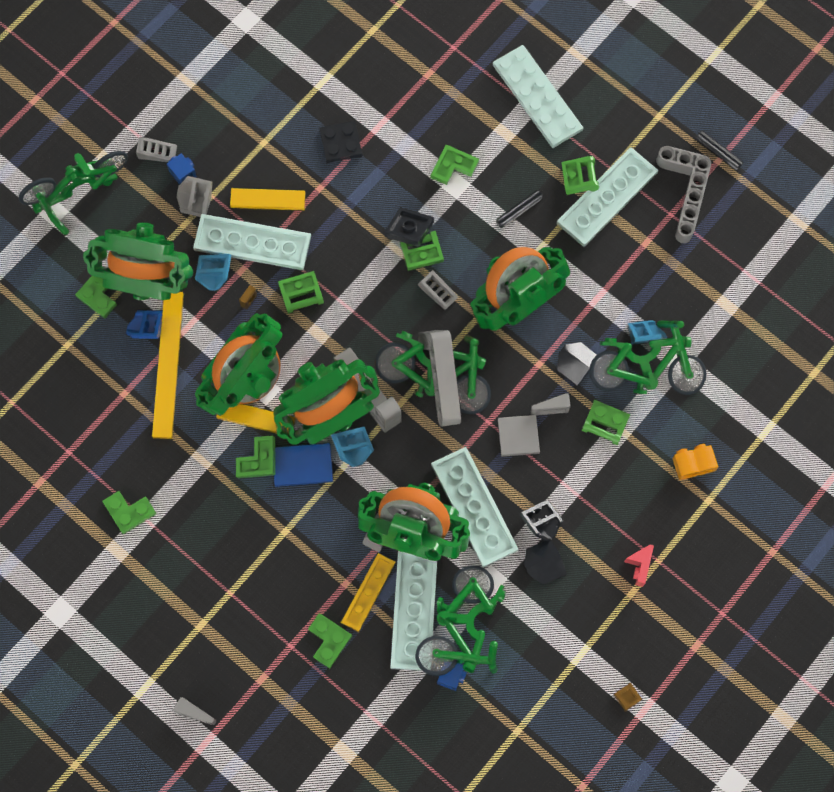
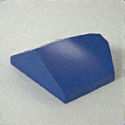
(145, 325)

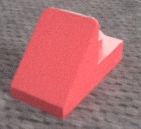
(642, 559)

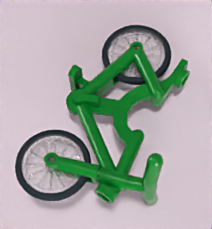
(95, 173)
(397, 363)
(685, 374)
(439, 654)

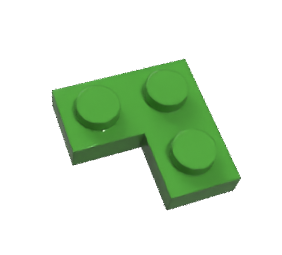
(451, 160)
(93, 296)
(261, 463)
(128, 516)
(334, 640)

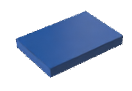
(303, 465)

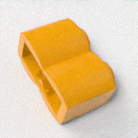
(695, 462)

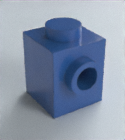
(181, 168)
(452, 678)

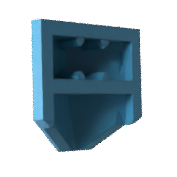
(213, 270)
(645, 332)
(353, 446)

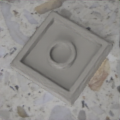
(518, 435)

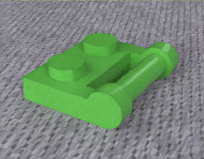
(573, 175)
(423, 255)
(300, 286)
(608, 417)

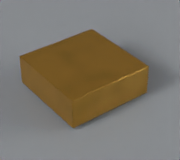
(248, 297)
(627, 697)

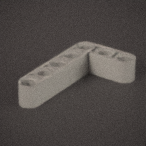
(693, 190)
(444, 375)
(385, 411)

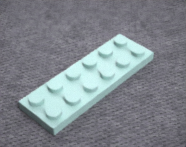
(537, 96)
(615, 191)
(252, 242)
(474, 502)
(412, 608)

